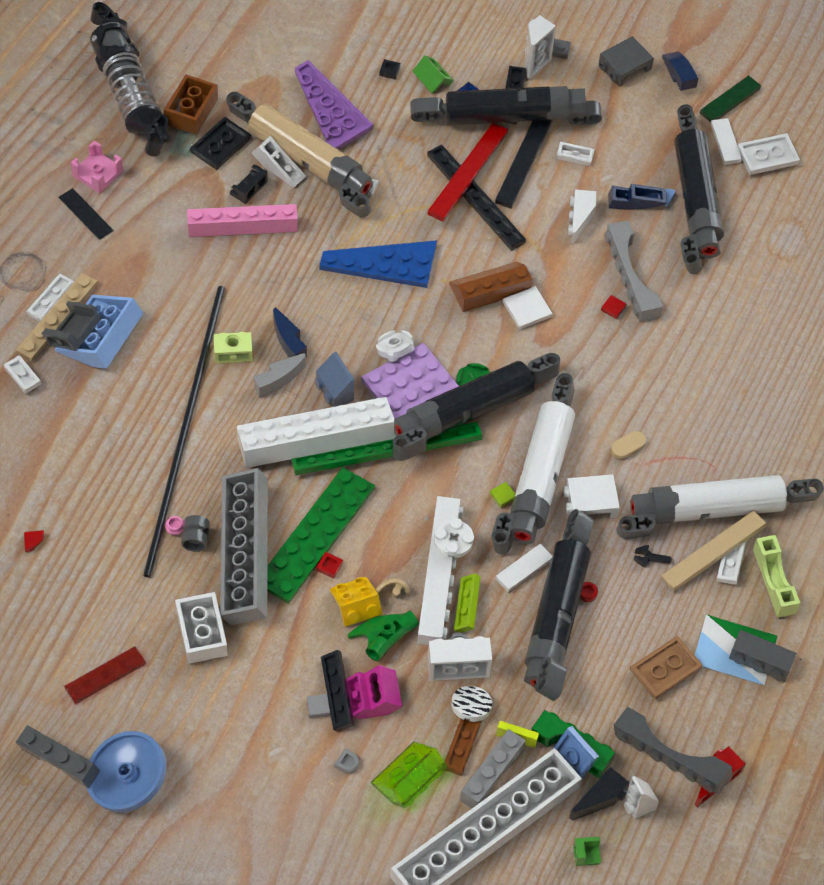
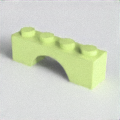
(770, 563)

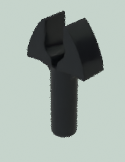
(648, 556)

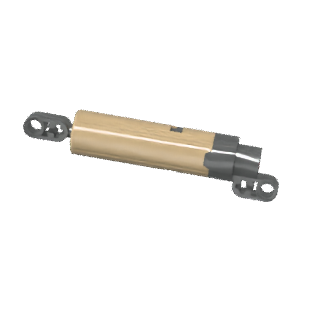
(307, 151)

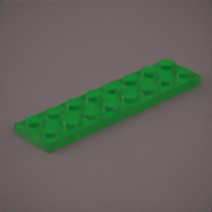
(316, 534)

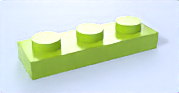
(467, 603)

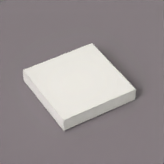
(527, 307)

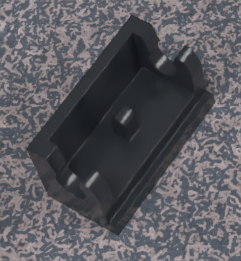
(250, 184)

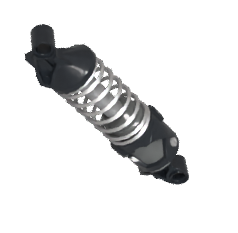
(120, 62)

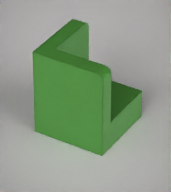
(587, 851)

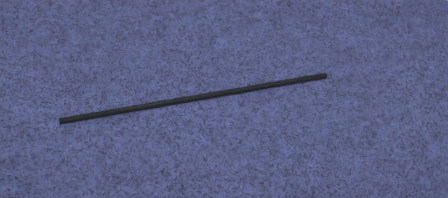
(183, 433)

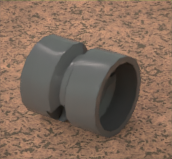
(195, 533)

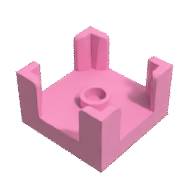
(97, 169)

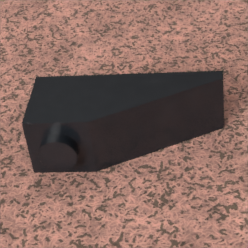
(602, 795)

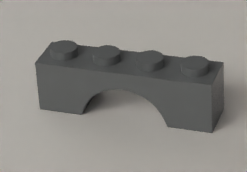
(56, 754)

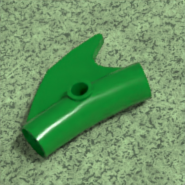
(384, 632)

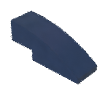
(680, 70)
(636, 197)
(288, 335)

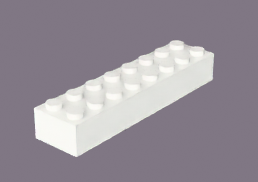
(316, 432)

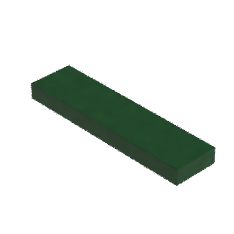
(730, 99)

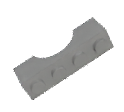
(486, 776)

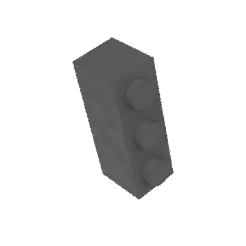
(762, 655)

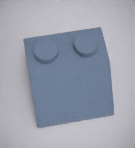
(335, 381)

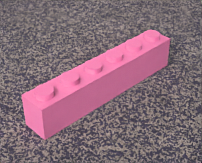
(242, 220)

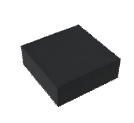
(389, 69)

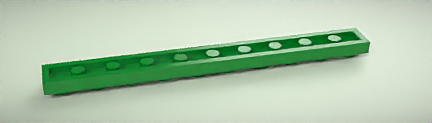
(380, 450)

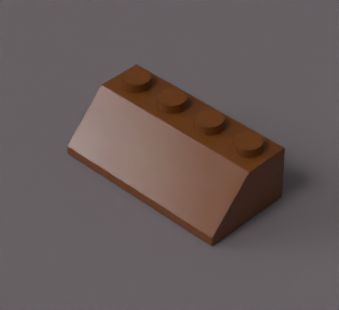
(491, 285)

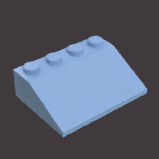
(117, 322)

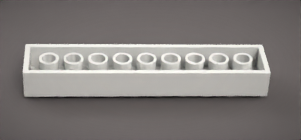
(489, 824)

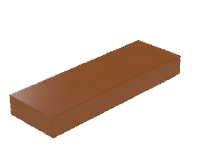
(461, 746)

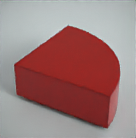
(33, 539)

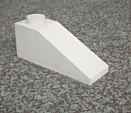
(278, 162)

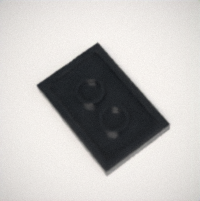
(220, 143)

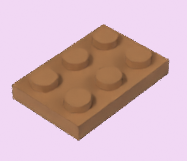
(666, 667)

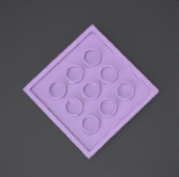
(409, 380)

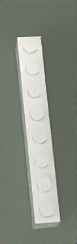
(438, 578)

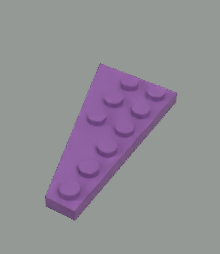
(334, 113)

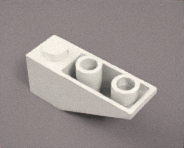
(583, 212)
(640, 798)

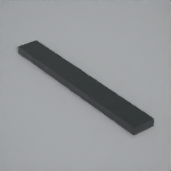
(522, 163)
(479, 200)

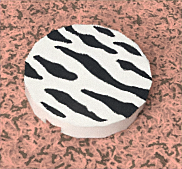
(471, 703)

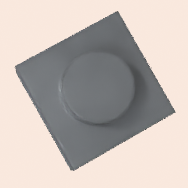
(561, 48)

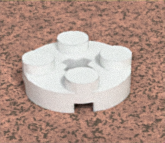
(395, 345)
(453, 528)

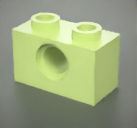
(239, 353)

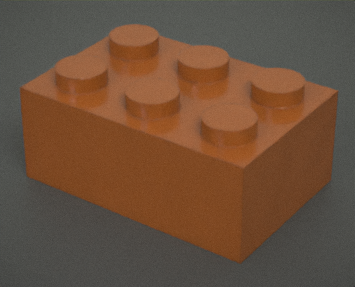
(191, 104)

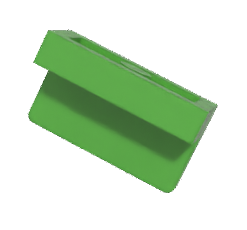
(431, 74)

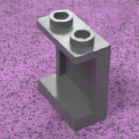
(625, 60)
(74, 327)

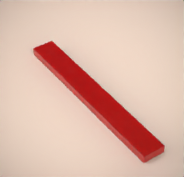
(467, 172)

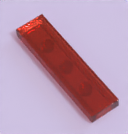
(105, 675)

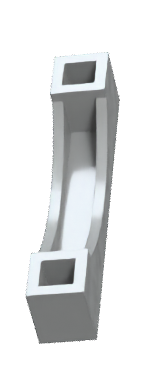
(645, 303)

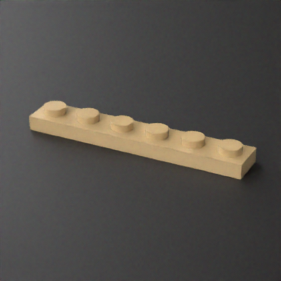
(35, 341)

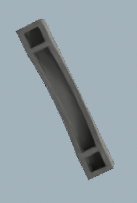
(707, 771)

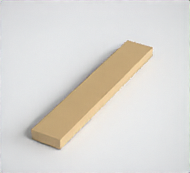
(713, 551)

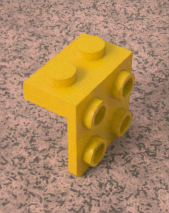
(356, 600)

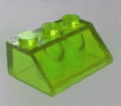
(409, 774)

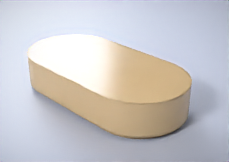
(628, 445)

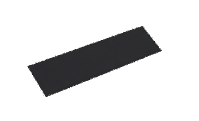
(86, 213)

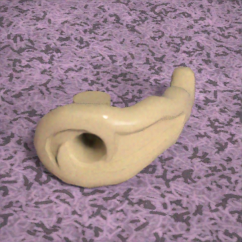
(397, 583)

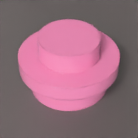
(174, 525)

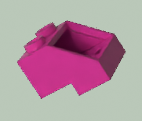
(361, 689)

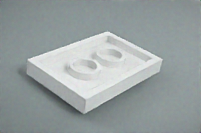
(768, 154)

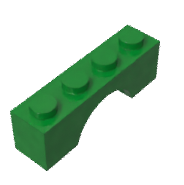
(551, 730)

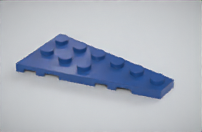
(392, 263)

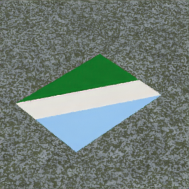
(717, 643)

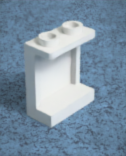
(592, 495)

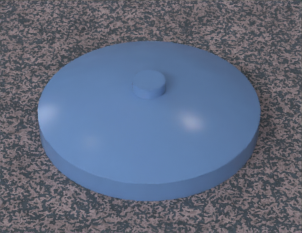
(130, 771)

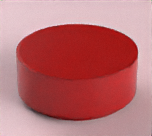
(589, 592)

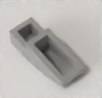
(279, 374)

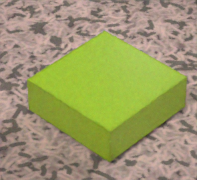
(502, 494)

